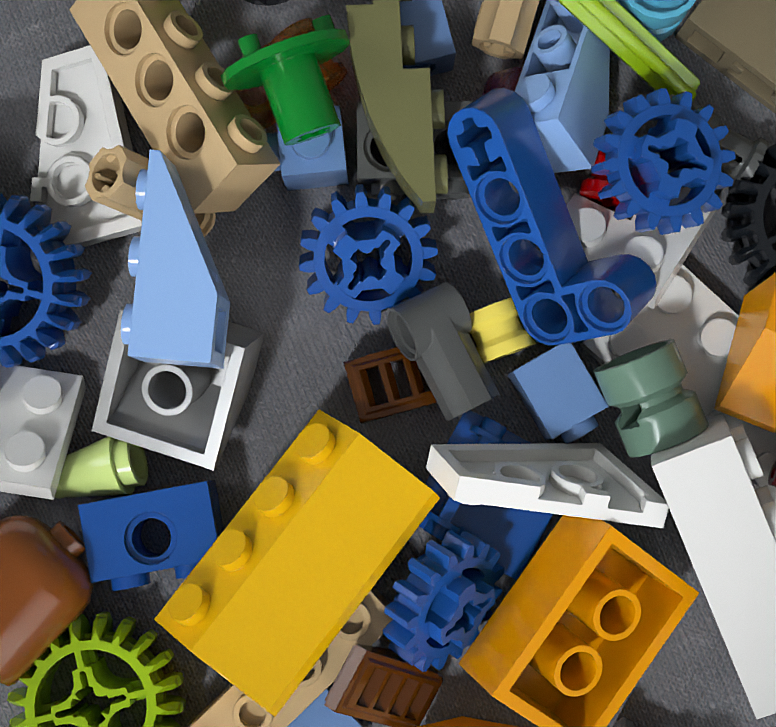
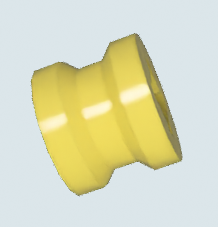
(499, 331)

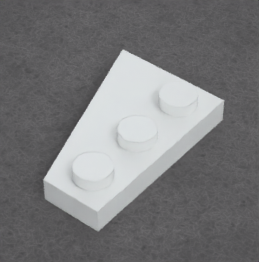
(74, 121)
(547, 478)

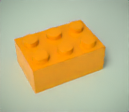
(578, 627)

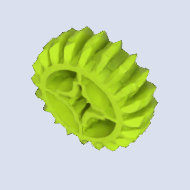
(95, 676)

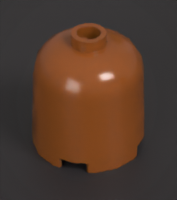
(40, 590)

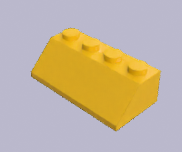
(297, 561)

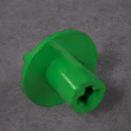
(292, 78)

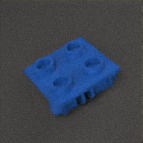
(505, 529)

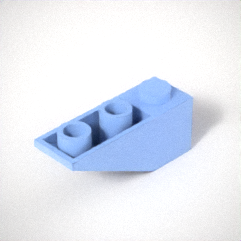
(566, 88)
(178, 293)

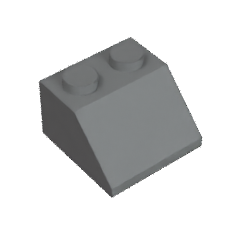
(177, 407)

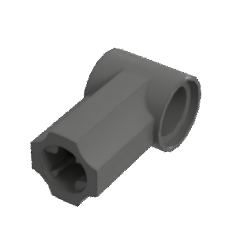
(435, 334)

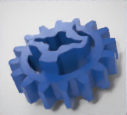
(640, 175)
(347, 237)
(443, 600)

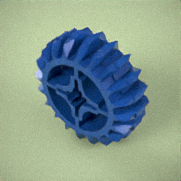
(28, 230)

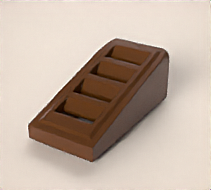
(362, 391)
(383, 688)

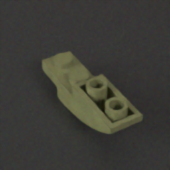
(398, 100)

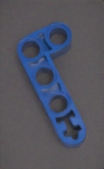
(499, 145)

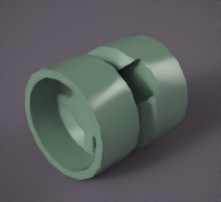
(651, 398)

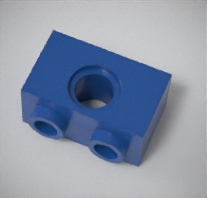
(115, 526)

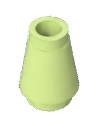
(103, 469)

